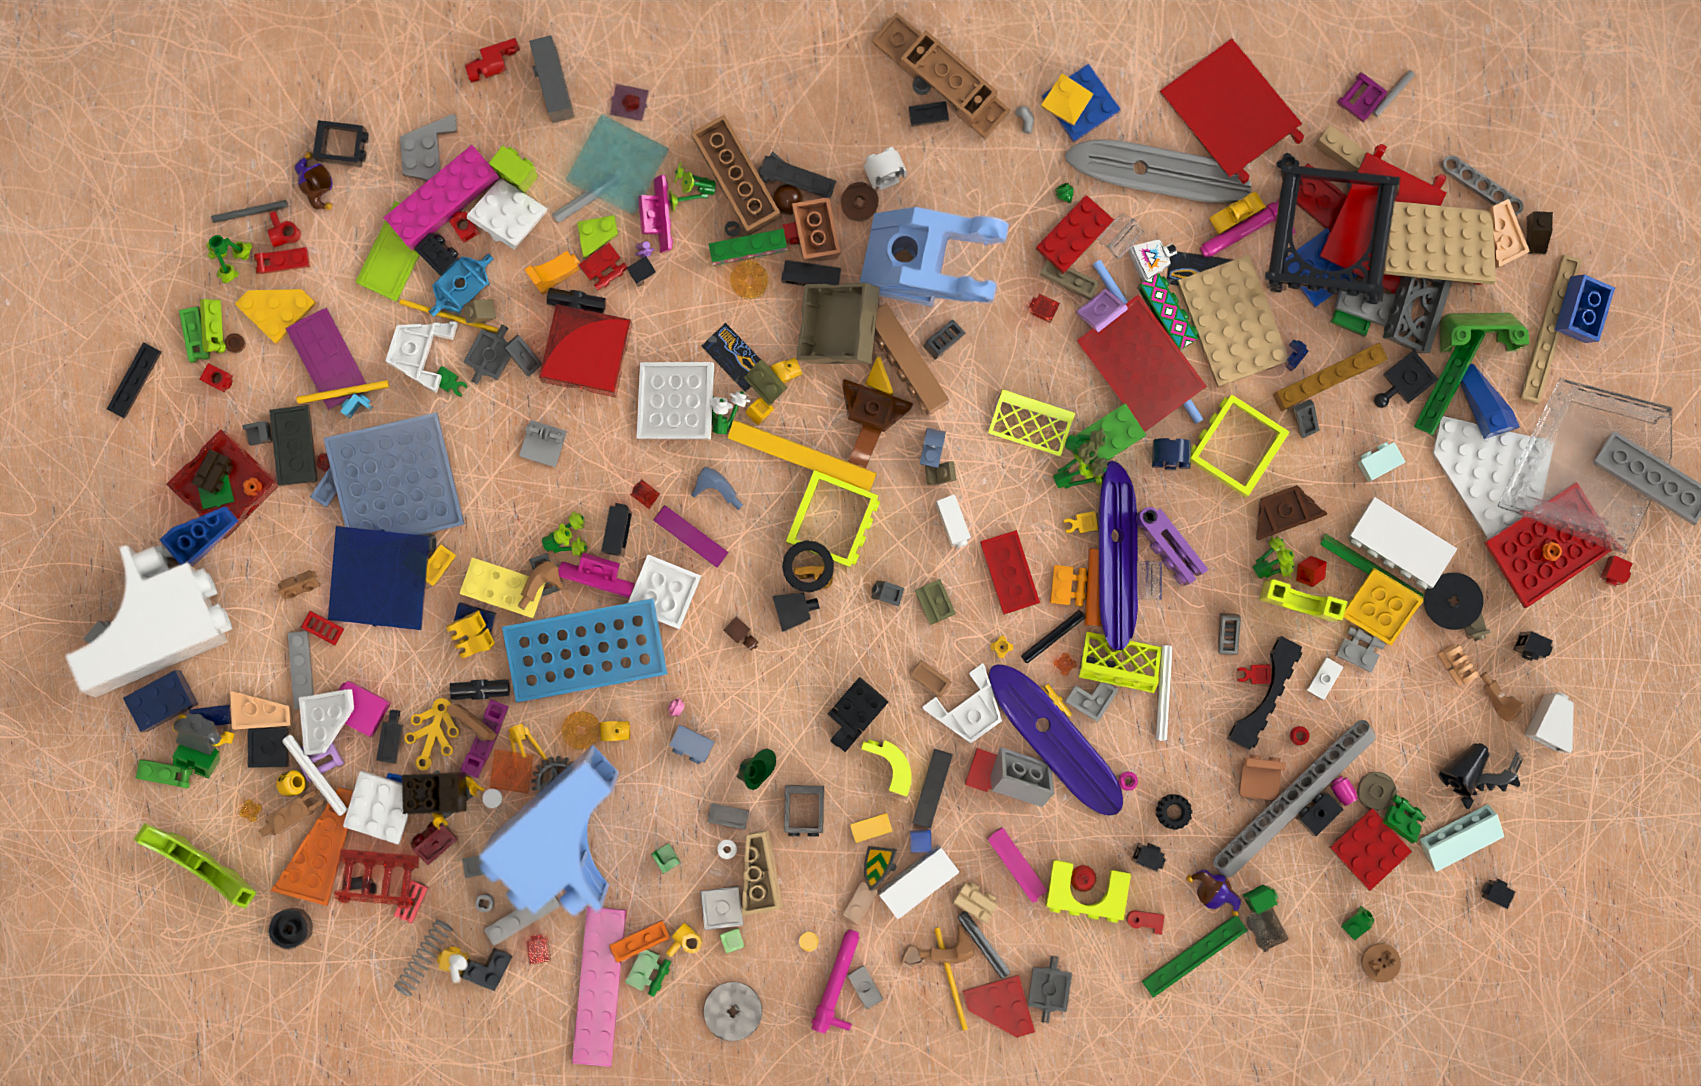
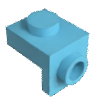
(351, 405)

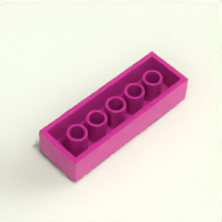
(441, 197)

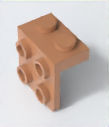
(1261, 777)

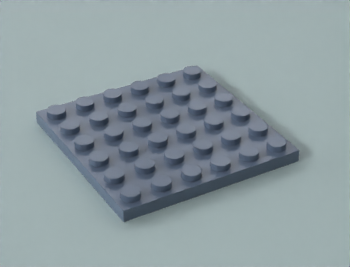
(395, 477)

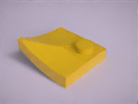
(1067, 99)

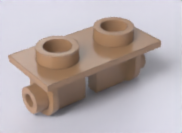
(290, 588)

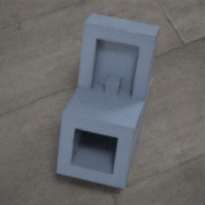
(932, 447)

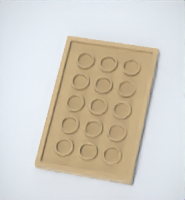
(1441, 243)
(1233, 320)

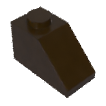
(1539, 231)

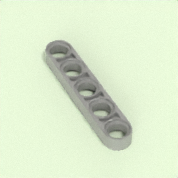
(1472, 184)

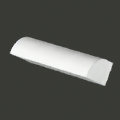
(918, 881)

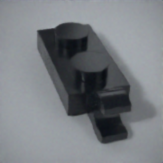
(390, 739)

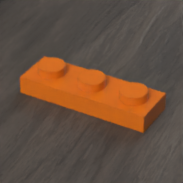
(639, 941)

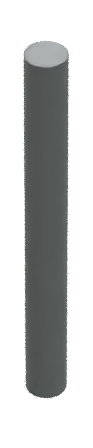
(249, 211)

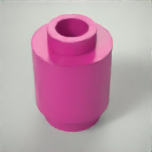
(1344, 790)

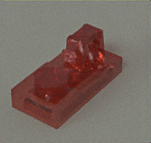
(645, 494)

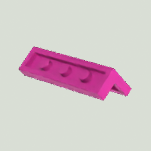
(1017, 864)

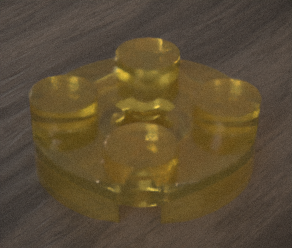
(742, 288)
(570, 729)

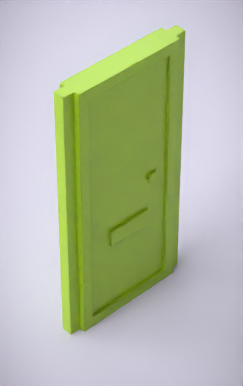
(388, 264)

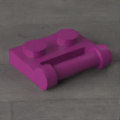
(1367, 101)

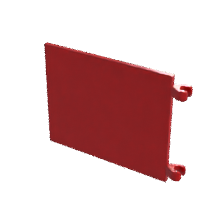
(1231, 109)
(1355, 220)

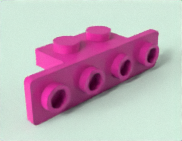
(655, 214)
(598, 574)

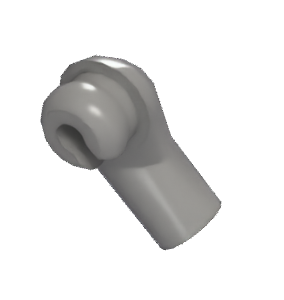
(1028, 118)

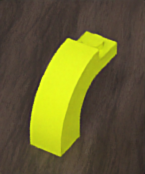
(901, 769)

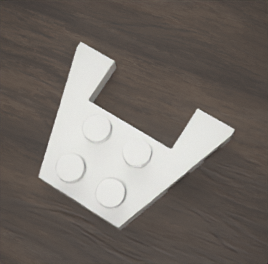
(411, 348)
(975, 714)

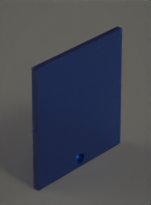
(378, 577)

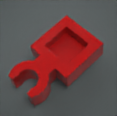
(1258, 674)

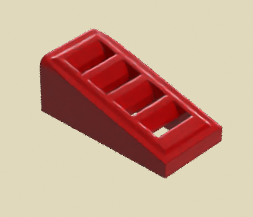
(310, 615)

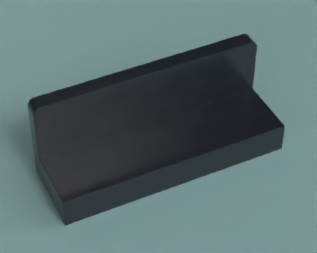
(806, 273)

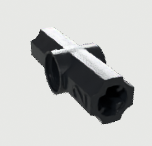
(576, 300)
(479, 689)

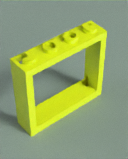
(1264, 462)
(866, 522)

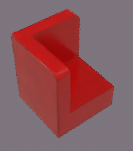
(1311, 571)

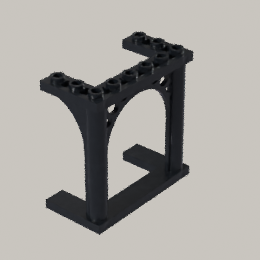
(1371, 287)

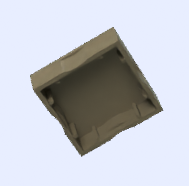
(838, 323)

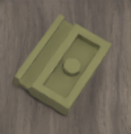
(765, 382)
(935, 602)

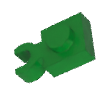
(449, 381)

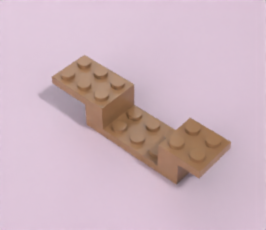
(944, 71)

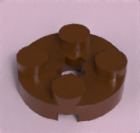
(856, 212)

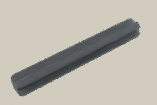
(983, 944)

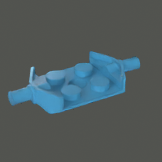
(453, 298)

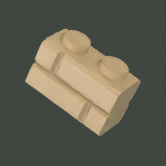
(975, 902)

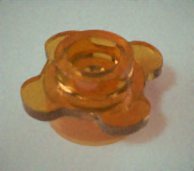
(1070, 664)

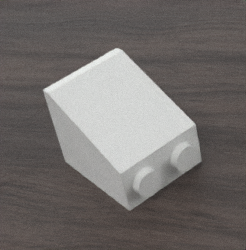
(1553, 723)

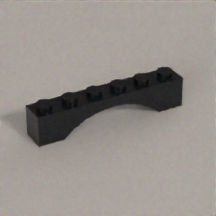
(1282, 657)

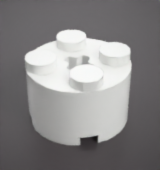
(885, 168)

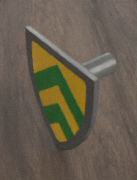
(877, 865)

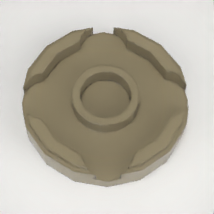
(1376, 790)

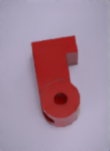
(1146, 919)

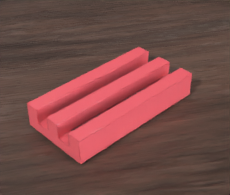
(404, 916)

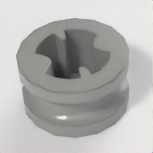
(485, 897)

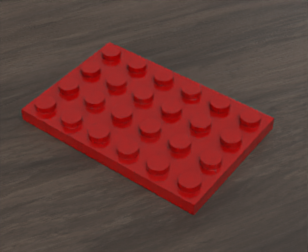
(1142, 364)
(1522, 562)

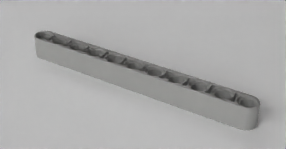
(1359, 738)

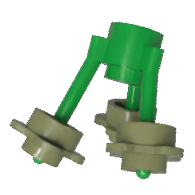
(1088, 451)

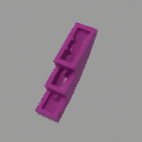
(690, 536)

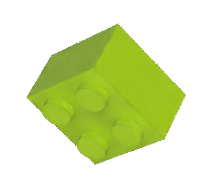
(513, 169)

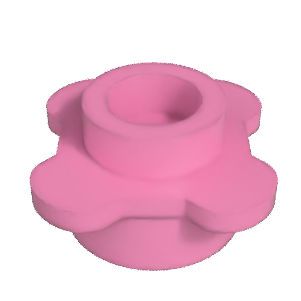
(676, 707)

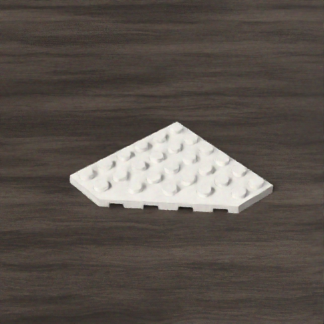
(1479, 469)

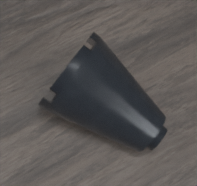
(1465, 770)

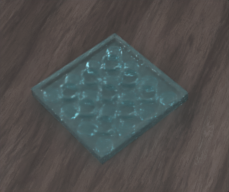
(617, 164)

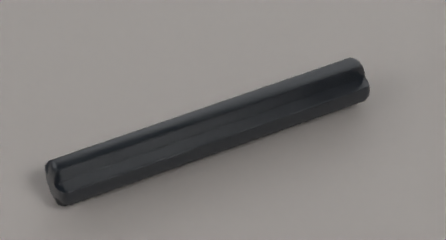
(1053, 636)

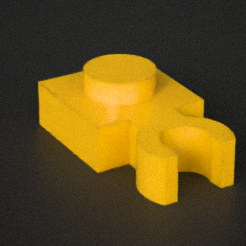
(1084, 523)

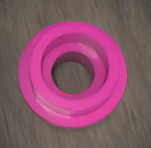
(1134, 781)

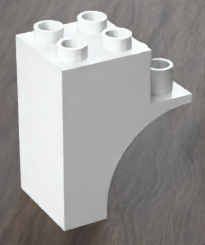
(159, 624)

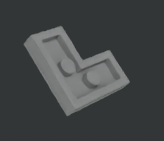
(1094, 704)

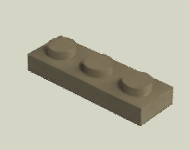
(1071, 280)

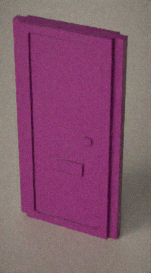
(325, 355)

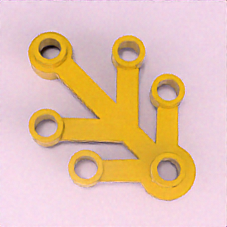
(433, 730)

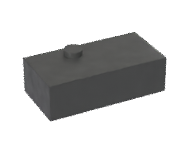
(551, 78)

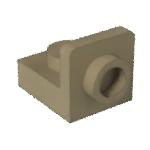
(943, 474)
(1477, 629)

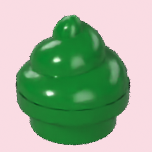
(1065, 192)

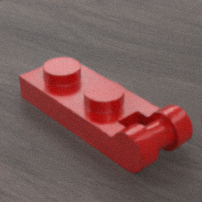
(282, 260)

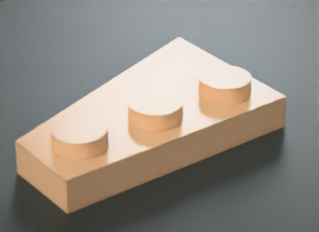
(1508, 237)
(257, 712)

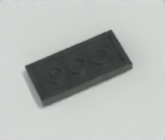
(293, 445)

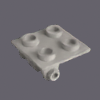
(542, 443)

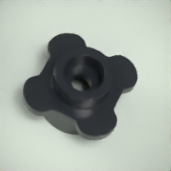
(1287, 158)

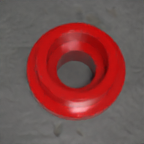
(1305, 735)

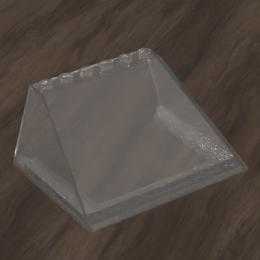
(1557, 474)

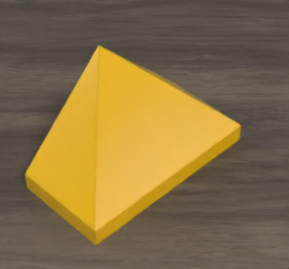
(878, 378)

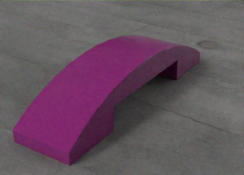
(480, 750)

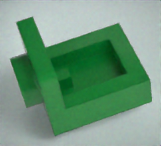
(1358, 923)

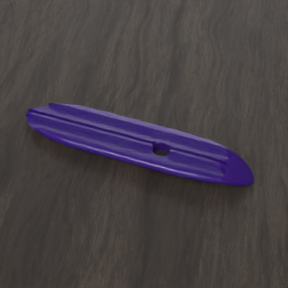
(1118, 559)
(1061, 745)

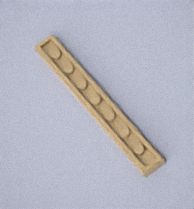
(1547, 336)

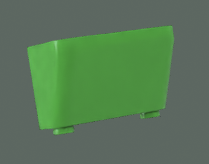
(1456, 329)

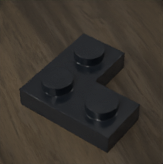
(490, 973)

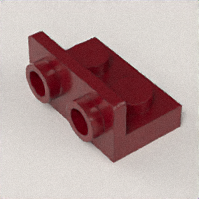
(432, 842)

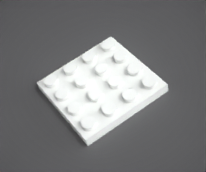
(675, 400)

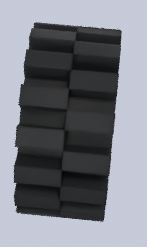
(1185, 812)

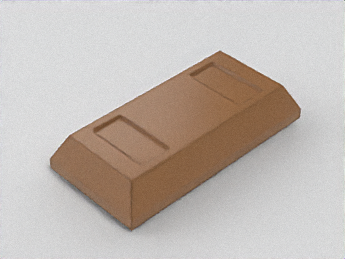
(930, 678)

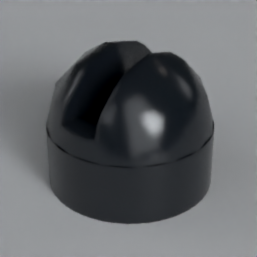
(733, 232)

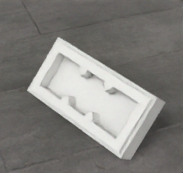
(1324, 678)

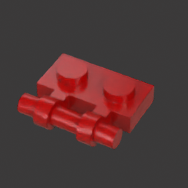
(601, 261)

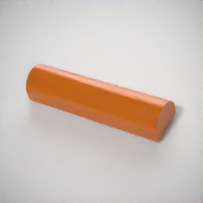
(1092, 610)

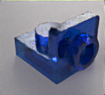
(1295, 358)

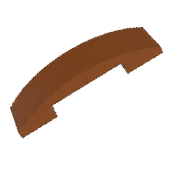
(864, 446)

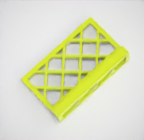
(1036, 406)
(1120, 677)

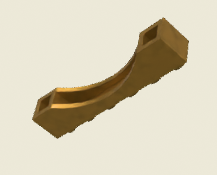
(1330, 376)

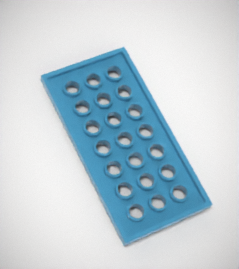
(577, 661)

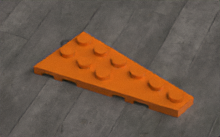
(317, 860)

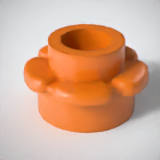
(247, 486)
(1556, 551)

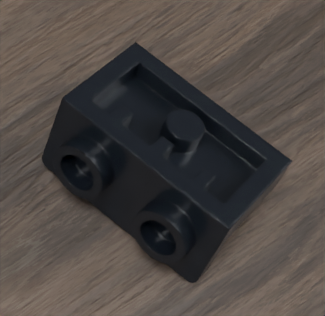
(437, 253)

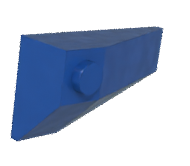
(1488, 406)
(195, 538)

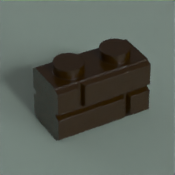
(212, 472)

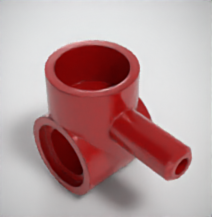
(278, 232)

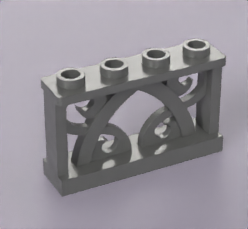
(1430, 320)

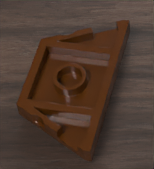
(872, 406)
(1285, 511)

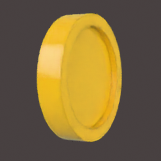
(809, 941)

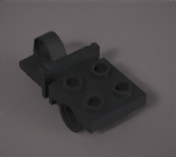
(855, 711)

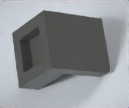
(258, 433)

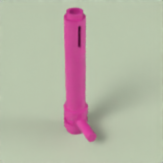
(1241, 230)
(825, 1011)

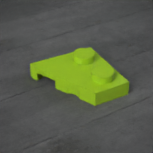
(596, 233)

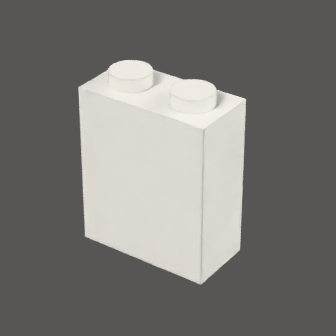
(953, 521)

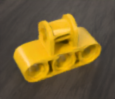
(1237, 212)

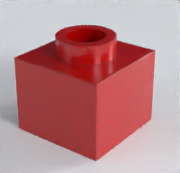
(791, 233)

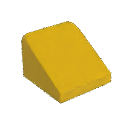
(759, 411)

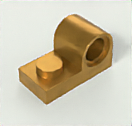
(805, 572)

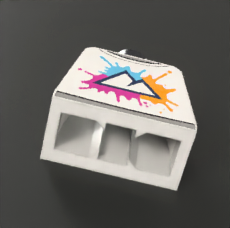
(1151, 258)

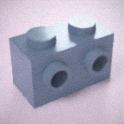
(692, 744)

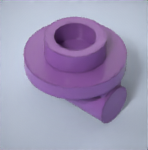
(644, 249)

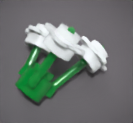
(721, 406)

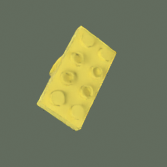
(498, 587)

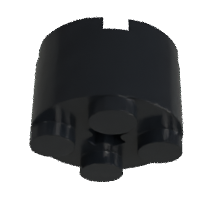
(279, 925)

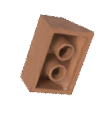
(816, 229)

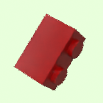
(980, 770)

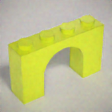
(1282, 595)
(1110, 906)

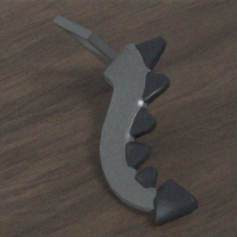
(1500, 780)

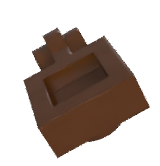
(738, 630)

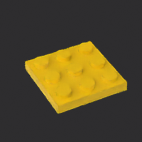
(1382, 606)

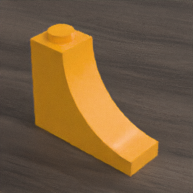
(553, 272)

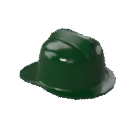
(757, 769)

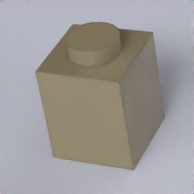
(479, 311)

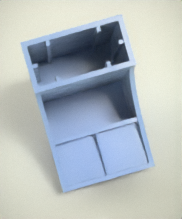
(548, 840)

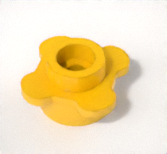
(1001, 641)

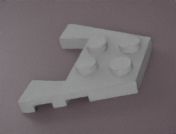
(421, 148)

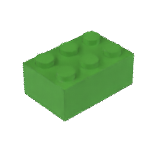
(1120, 429)

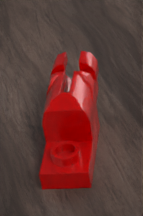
(492, 60)

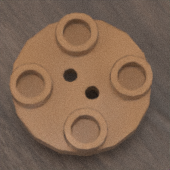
(1373, 967)

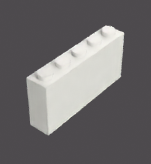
(1401, 543)

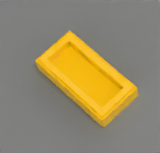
(871, 827)

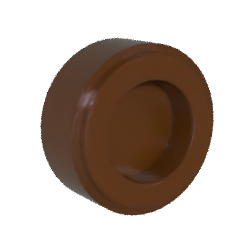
(234, 343)

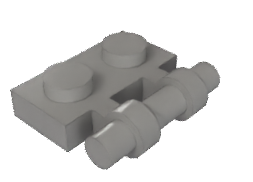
(1358, 655)

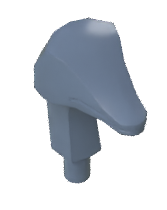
(711, 478)

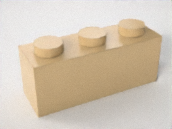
(1341, 149)

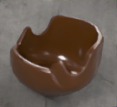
(785, 196)

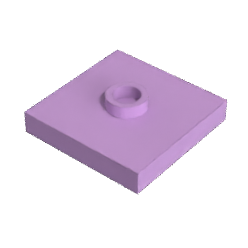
(1101, 310)

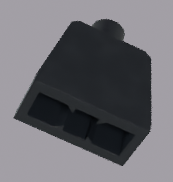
(794, 609)

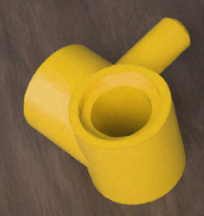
(787, 370)
(614, 731)
(680, 937)

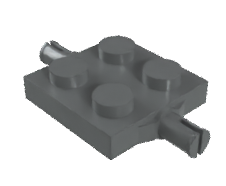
(488, 355)
(1049, 989)

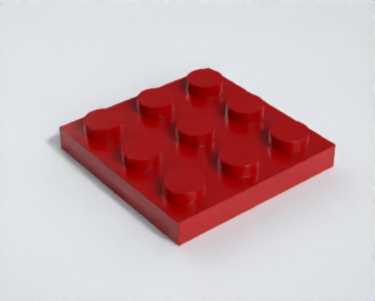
(1370, 849)

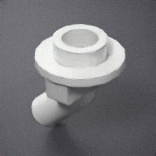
(457, 963)

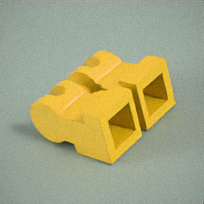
(472, 626)

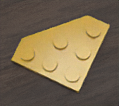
(275, 309)

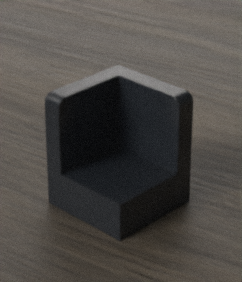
(641, 270)

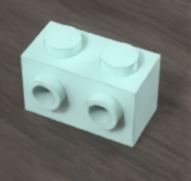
(1380, 462)

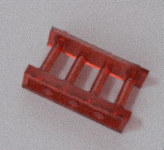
(369, 860)

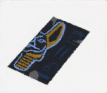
(1188, 264)
(731, 354)

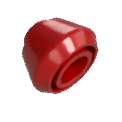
(1077, 879)

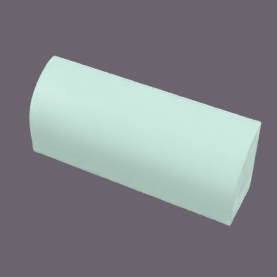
(1462, 837)

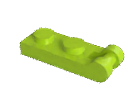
(212, 326)

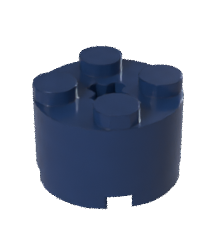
(1171, 453)

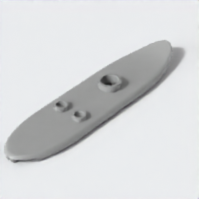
(1166, 171)

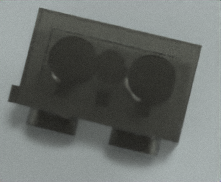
(1266, 929)

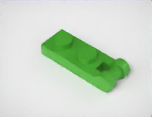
(192, 333)
(163, 773)

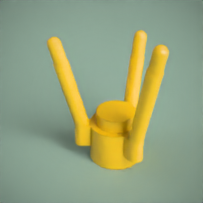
(518, 734)

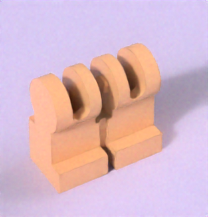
(1462, 670)

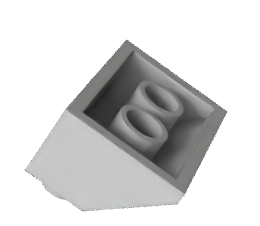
(1022, 777)

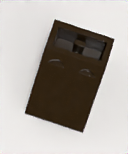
(434, 793)

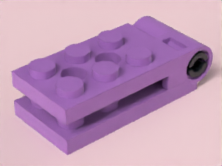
(1158, 523)

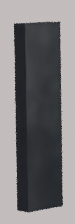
(797, 177)
(134, 380)
(932, 788)

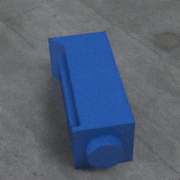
(920, 840)

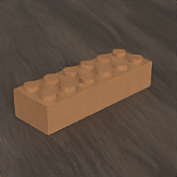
(736, 175)
(908, 362)

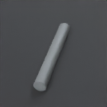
(1393, 93)

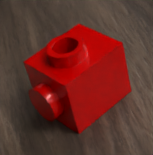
(1616, 571)

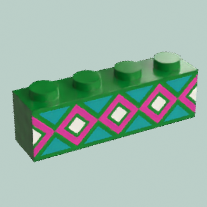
(748, 247)
(1167, 311)

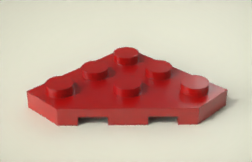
(1001, 1005)

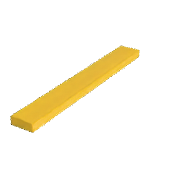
(802, 455)

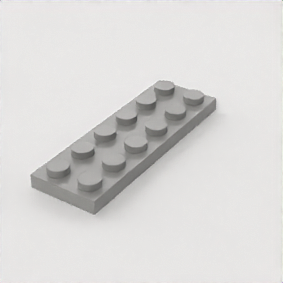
(1651, 477)

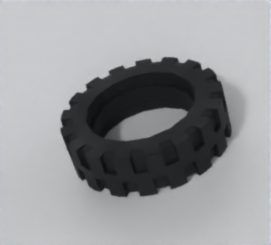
(808, 546)

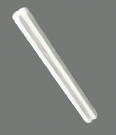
(1164, 692)
(314, 775)

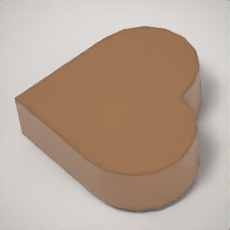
(911, 958)

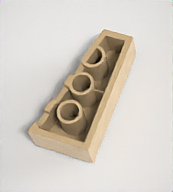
(760, 876)

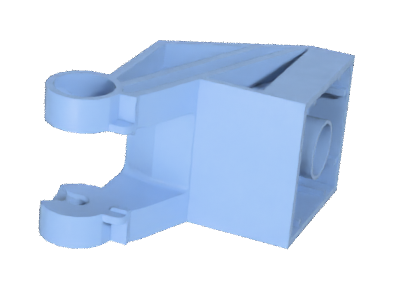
(925, 237)

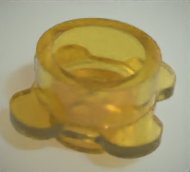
(244, 812)

